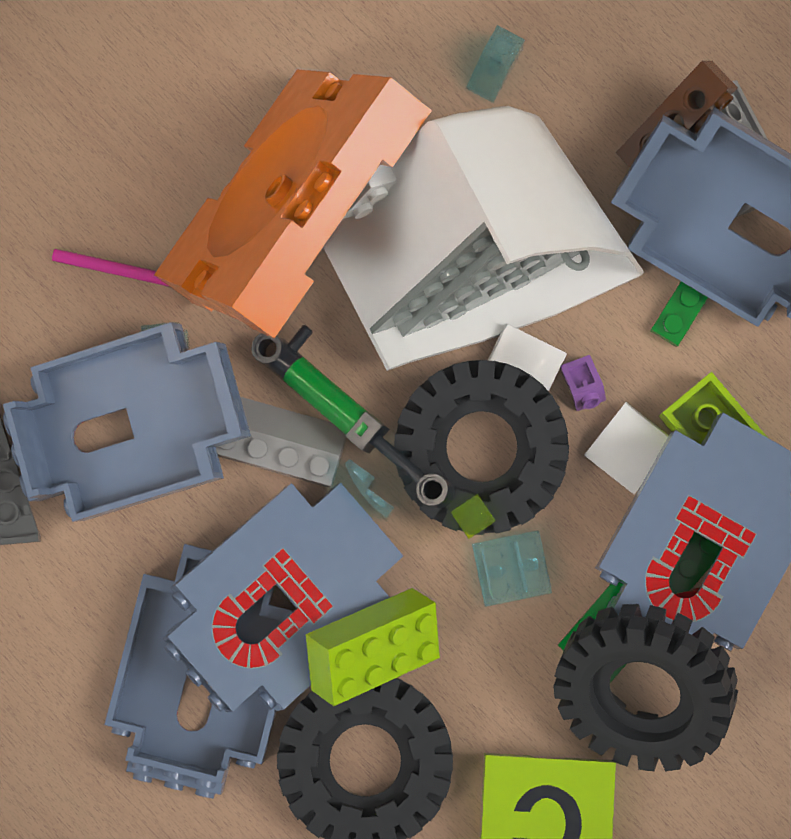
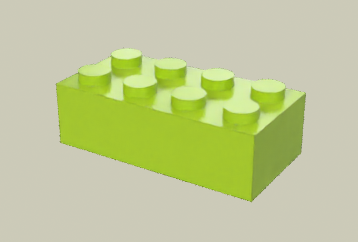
(699, 407)
(372, 646)

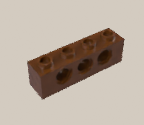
(705, 78)

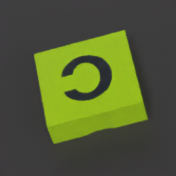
(547, 797)

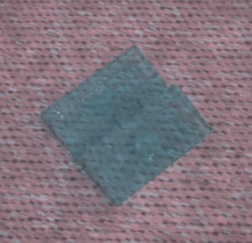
(364, 482)
(512, 568)

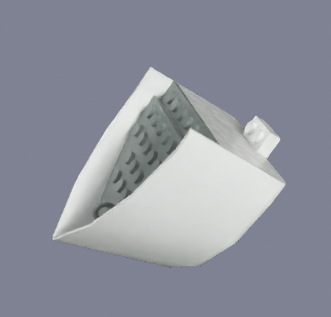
(473, 235)

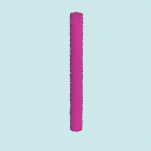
(106, 266)

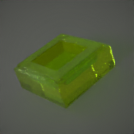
(473, 516)

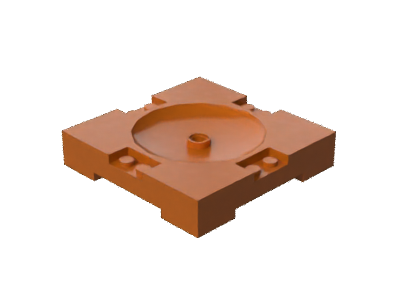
(290, 195)

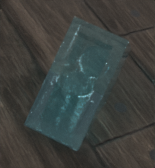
(495, 63)

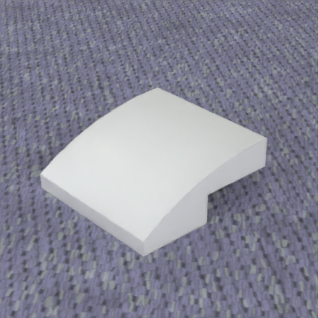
(528, 354)
(627, 447)

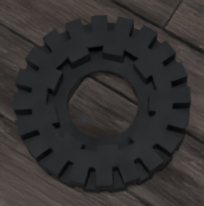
(522, 404)
(700, 672)
(398, 810)

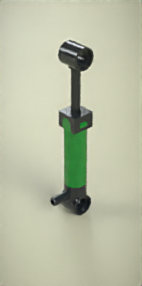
(341, 410)

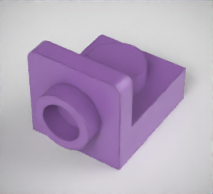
(583, 383)

